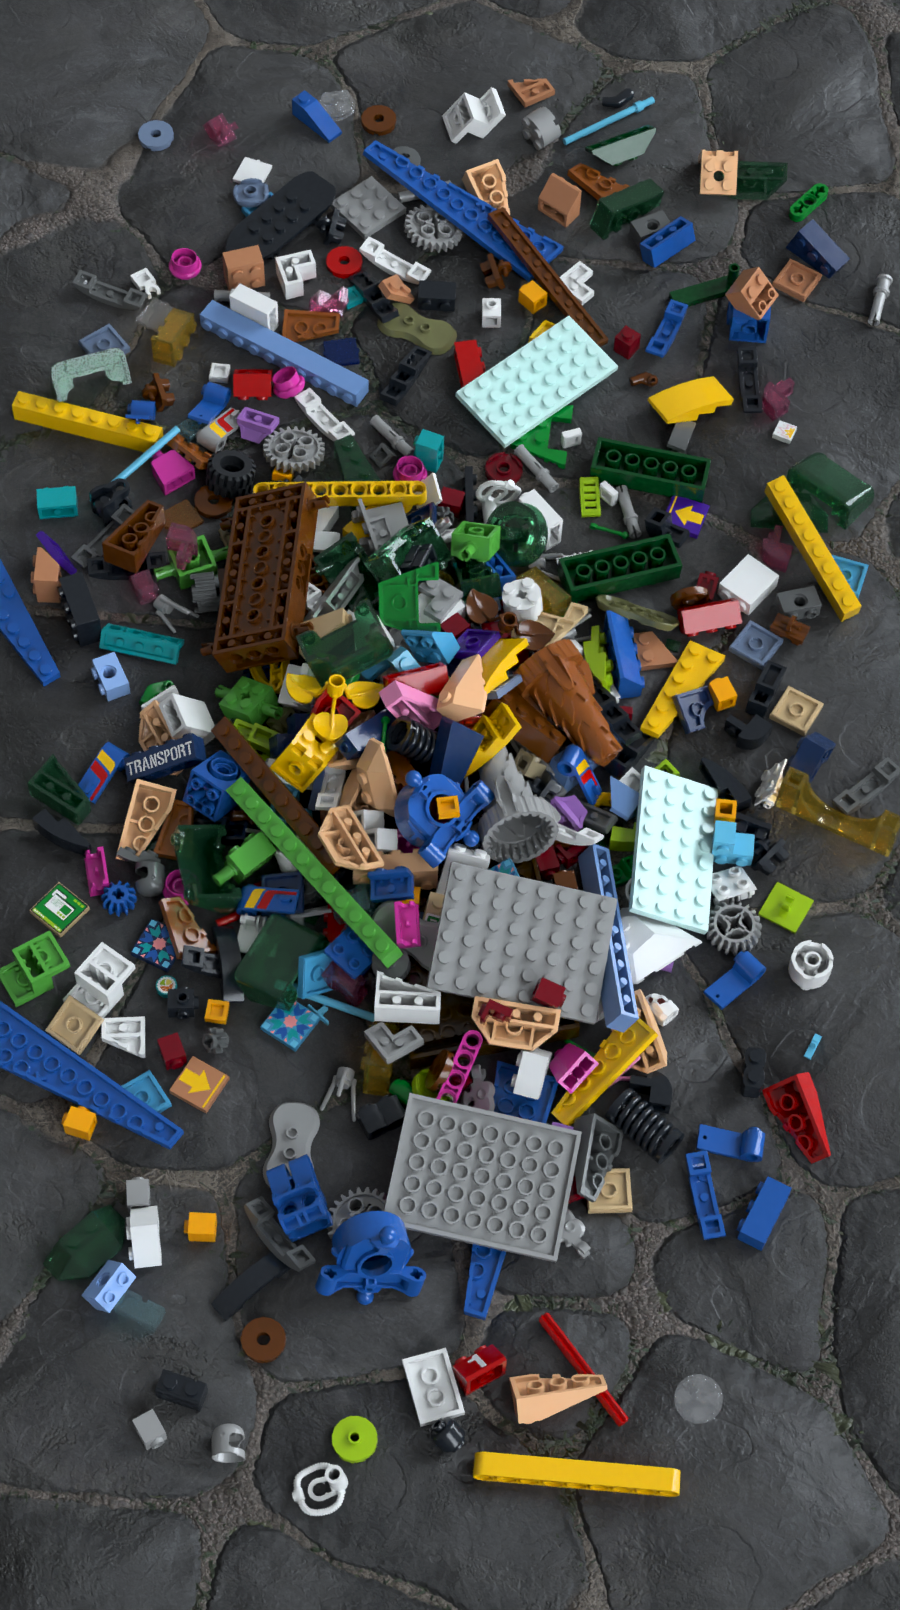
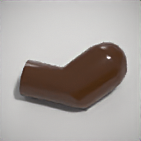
(644, 378)

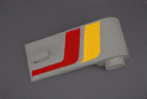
(215, 434)

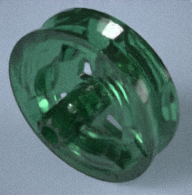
(530, 541)

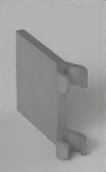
(395, 514)

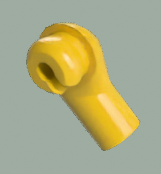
(603, 800)

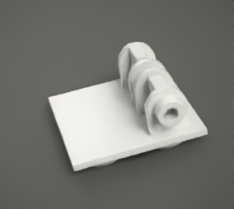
(770, 785)
(731, 884)
(249, 930)

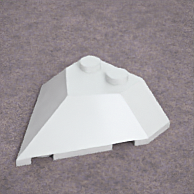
(652, 943)

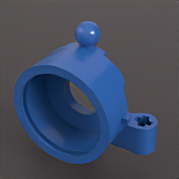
(422, 830)
(353, 1248)

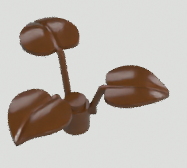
(483, 607)

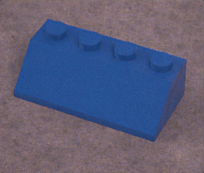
(623, 654)

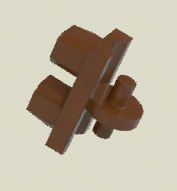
(498, 270)
(156, 391)
(789, 628)

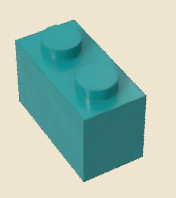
(429, 449)
(57, 502)

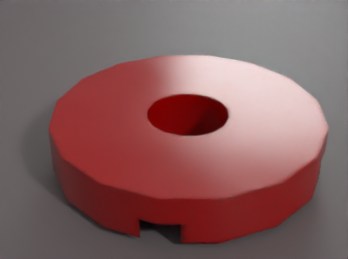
(340, 254)

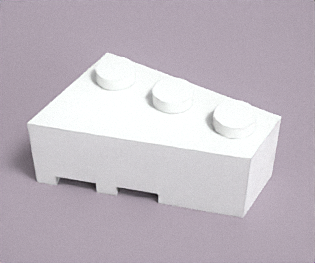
(405, 1002)

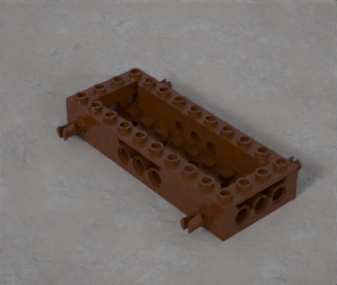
(285, 527)

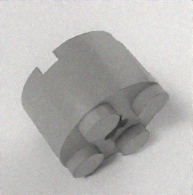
(540, 127)

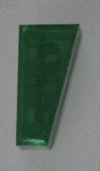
(625, 207)
(353, 463)
(475, 576)

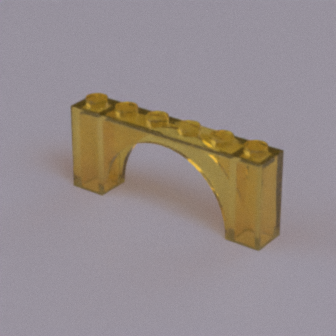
(799, 799)

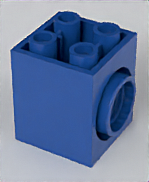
(747, 328)
(209, 783)

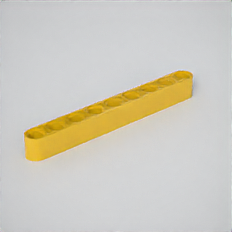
(368, 488)
(576, 1474)

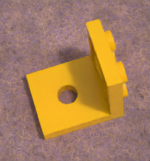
(306, 754)

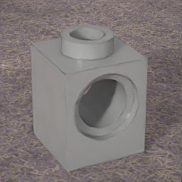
(138, 1193)
(150, 1430)

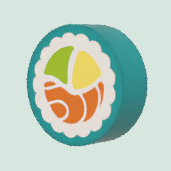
(164, 983)

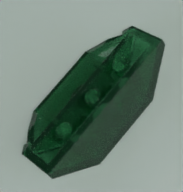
(757, 179)
(764, 515)
(87, 1245)

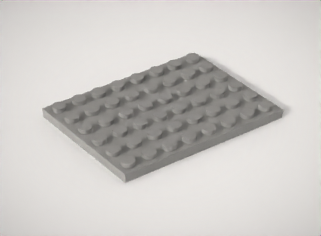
(512, 930)
(483, 1177)

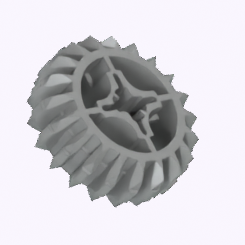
(738, 938)

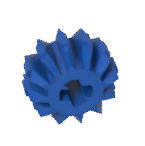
(116, 905)

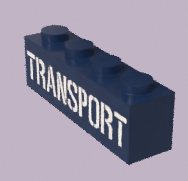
(165, 759)

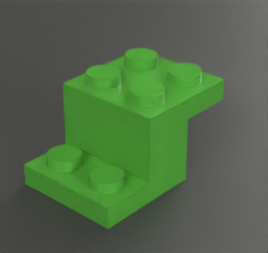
(33, 968)

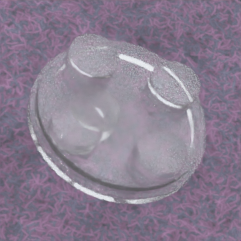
(338, 104)
(698, 1399)

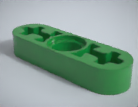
(810, 195)

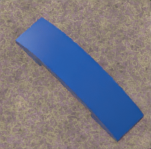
(667, 329)
(703, 1195)

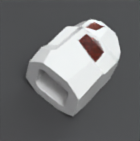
(662, 1008)

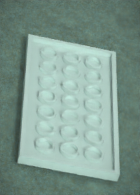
(536, 381)
(673, 850)

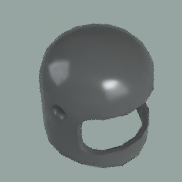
(151, 883)

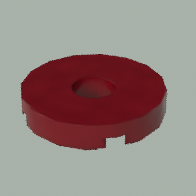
(503, 460)

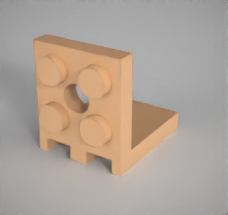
(718, 161)

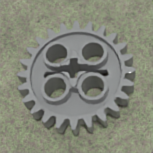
(421, 229)
(282, 445)
(361, 1199)

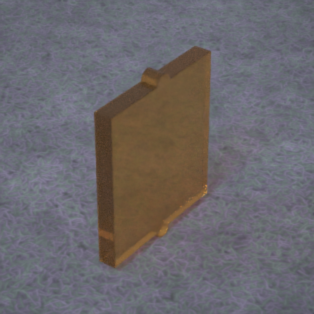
(183, 514)

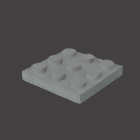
(368, 207)

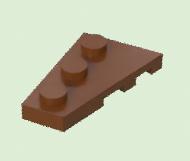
(593, 182)
(307, 325)
(191, 450)
(179, 815)
(182, 926)

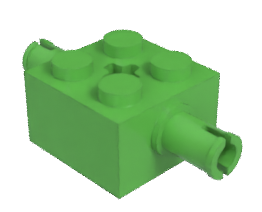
(475, 541)
(202, 563)
(249, 701)
(246, 859)

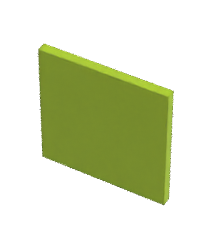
(786, 907)

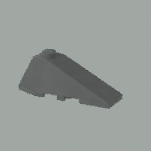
(597, 1149)

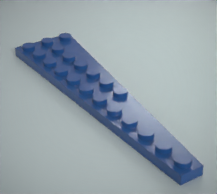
(458, 207)
(22, 633)
(50, 1065)
(486, 1261)

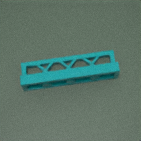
(140, 643)

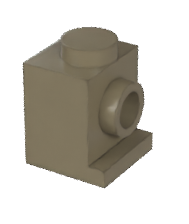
(529, 764)

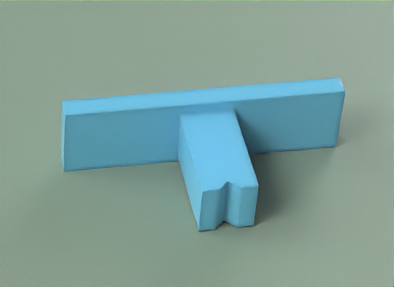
(320, 1012)
(813, 1045)

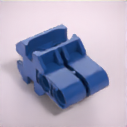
(300, 1208)

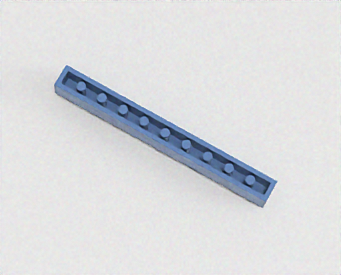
(284, 353)
(617, 986)

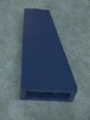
(355, 741)
(454, 750)

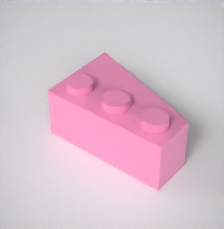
(410, 702)

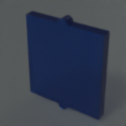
(342, 351)

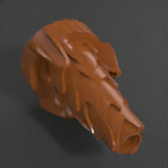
(563, 688)

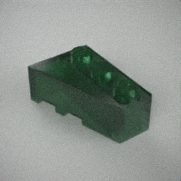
(59, 792)

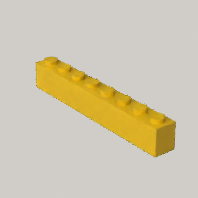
(85, 422)
(812, 548)

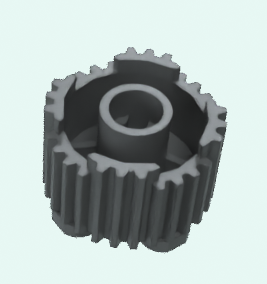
(205, 592)

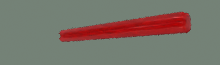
(581, 1366)

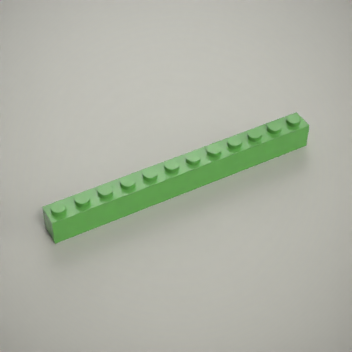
(315, 873)

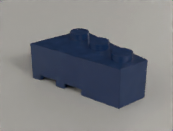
(818, 249)

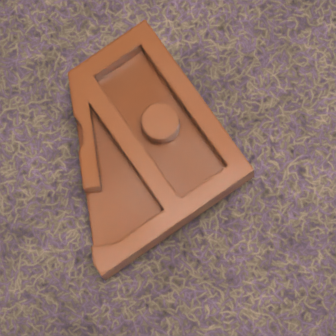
(531, 90)
(396, 290)
(652, 652)

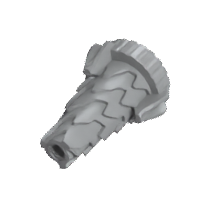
(516, 820)

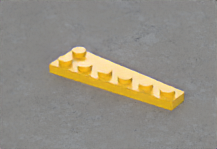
(689, 673)
(613, 1059)

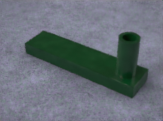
(707, 290)

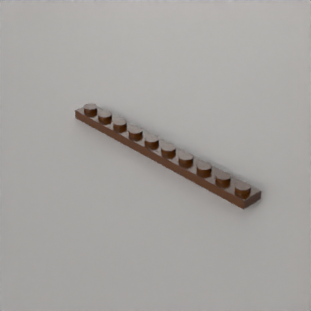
(545, 274)
(273, 789)

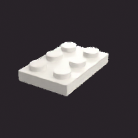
(433, 1386)

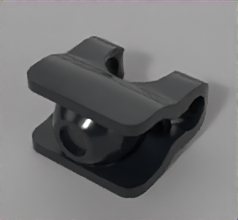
(106, 500)

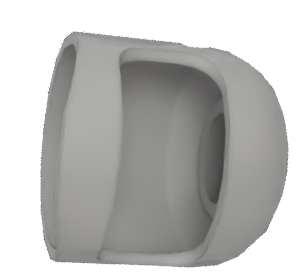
(221, 1449)

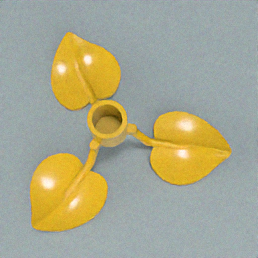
(332, 726)

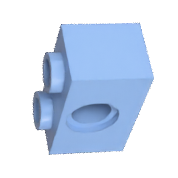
(109, 666)
(108, 1286)

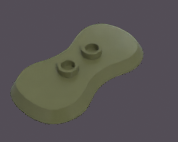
(424, 332)
(641, 614)

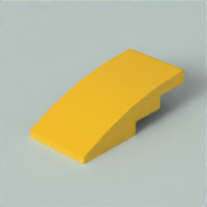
(690, 399)
(500, 659)
(497, 733)

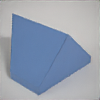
(623, 800)

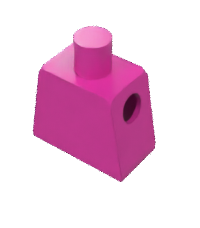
(171, 470)
(571, 1066)

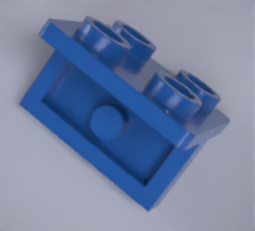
(350, 954)

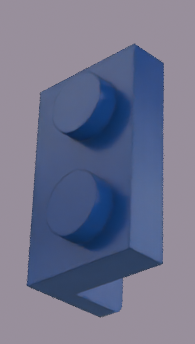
(391, 884)

